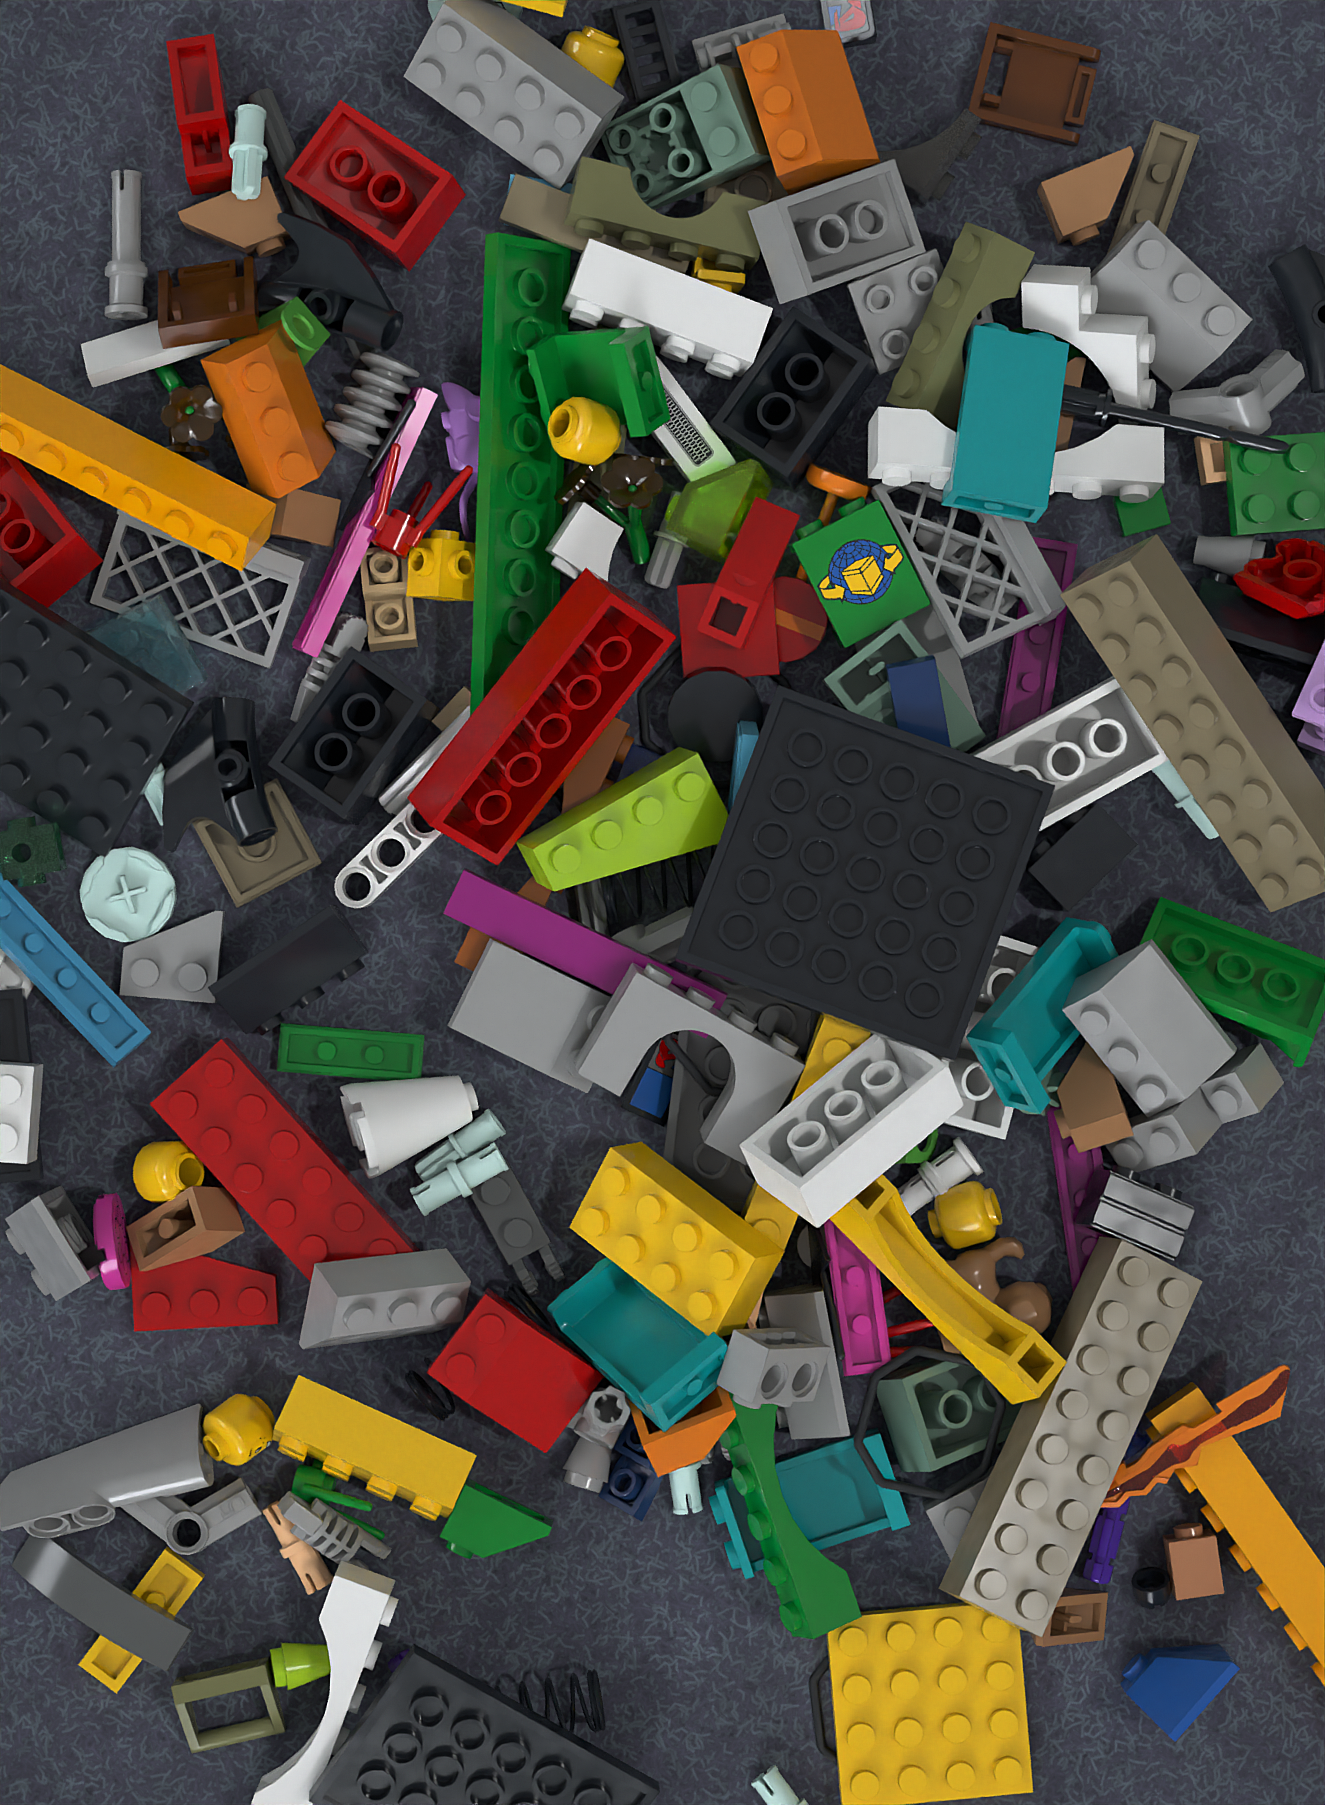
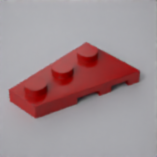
(202, 1295)

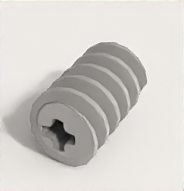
(370, 402)

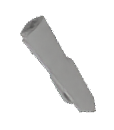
(90, 1481)

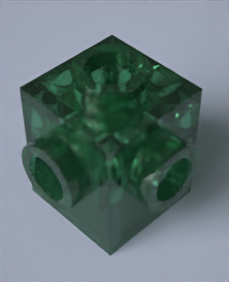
(45, 847)

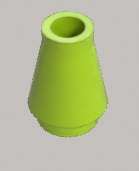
(299, 1664)

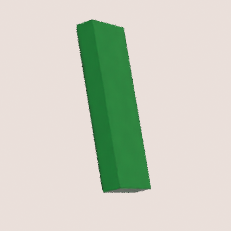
(350, 1052)

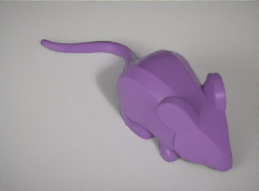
(463, 442)

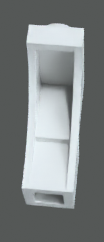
(1065, 305)
(584, 541)

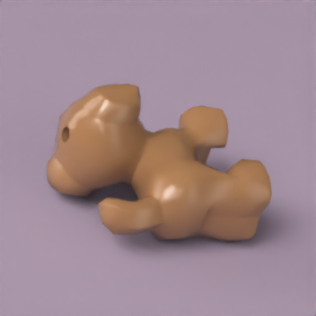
(1023, 1300)

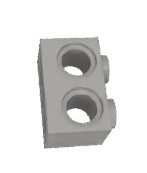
(772, 1366)

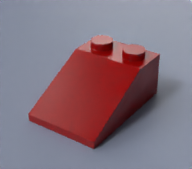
(375, 185)
(38, 542)
(514, 1371)

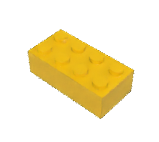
(676, 1239)
(373, 1448)

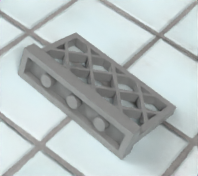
(1009, 541)
(269, 561)

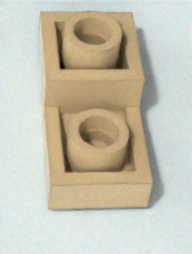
(386, 604)

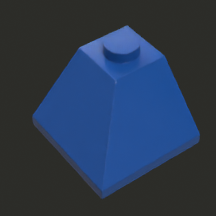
(1177, 1683)

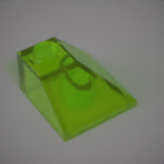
(715, 508)

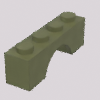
(608, 204)
(977, 273)

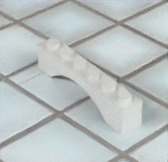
(919, 448)
(349, 1621)

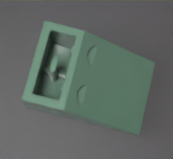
(689, 137)
(864, 688)

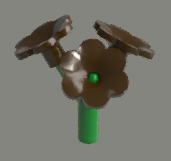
(188, 414)
(629, 485)

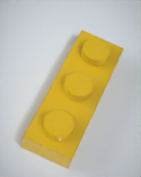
(166, 1584)

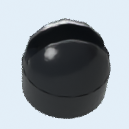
(1161, 1587)

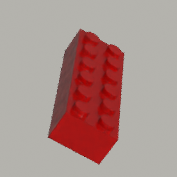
(541, 717)
(275, 1163)

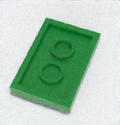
(1276, 490)

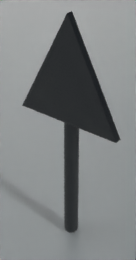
(366, 485)
(819, 1262)

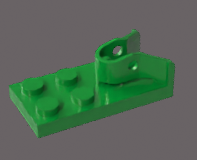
(1244, 975)

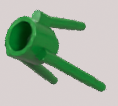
(314, 1483)

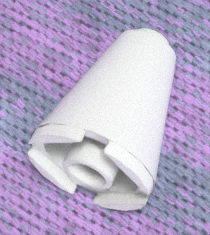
(404, 1117)

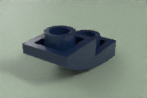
(633, 1479)

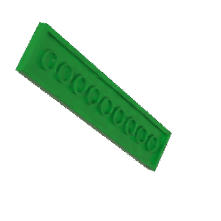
(516, 460)

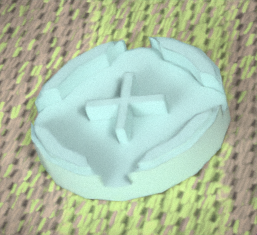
(128, 894)

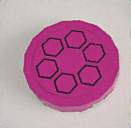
(113, 1239)

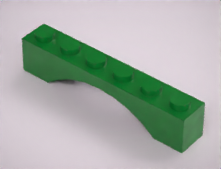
(810, 1587)

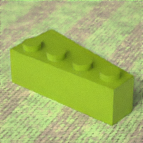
(635, 822)

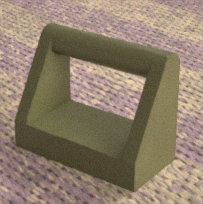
(224, 1681)

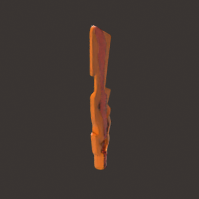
(1182, 1446)

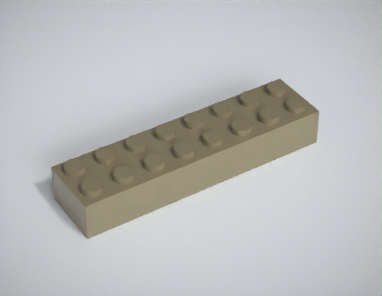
(1207, 717)
(1071, 1436)

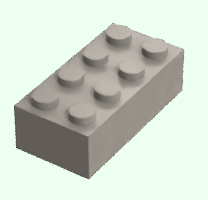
(513, 87)

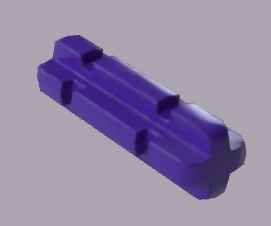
(1105, 1543)

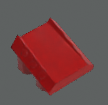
(1290, 580)

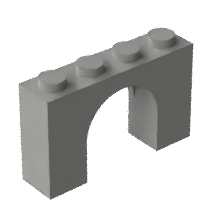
(652, 1007)

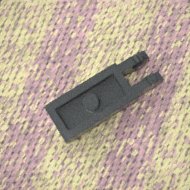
(515, 1226)

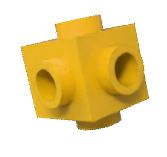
(442, 568)

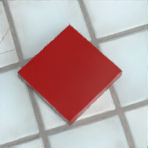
(700, 650)

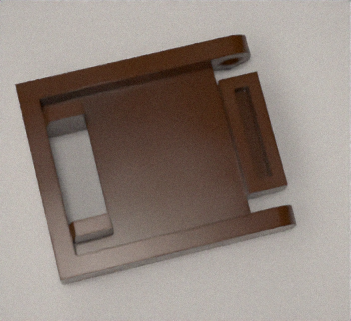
(1040, 86)
(208, 303)

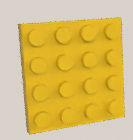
(928, 1706)

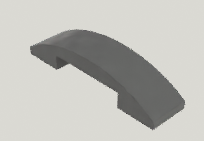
(101, 1601)

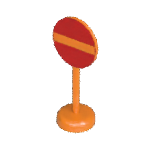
(798, 609)

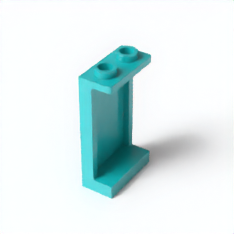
(1007, 423)
(1026, 1025)
(639, 1343)
(826, 1495)

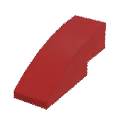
(201, 113)

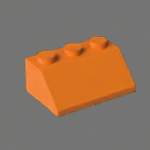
(807, 107)
(270, 411)
(689, 1437)

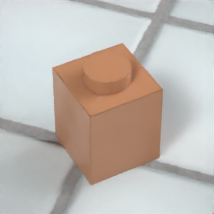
(1193, 1562)

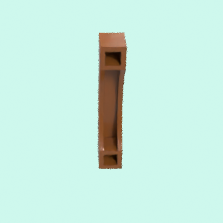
(581, 784)

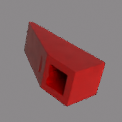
(748, 573)

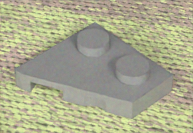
(176, 961)

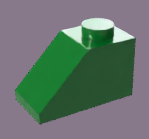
(490, 1523)

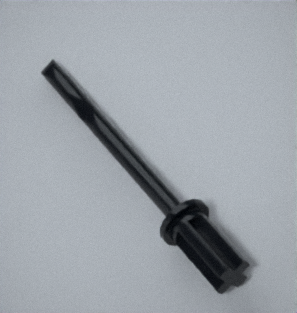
(1098, 406)

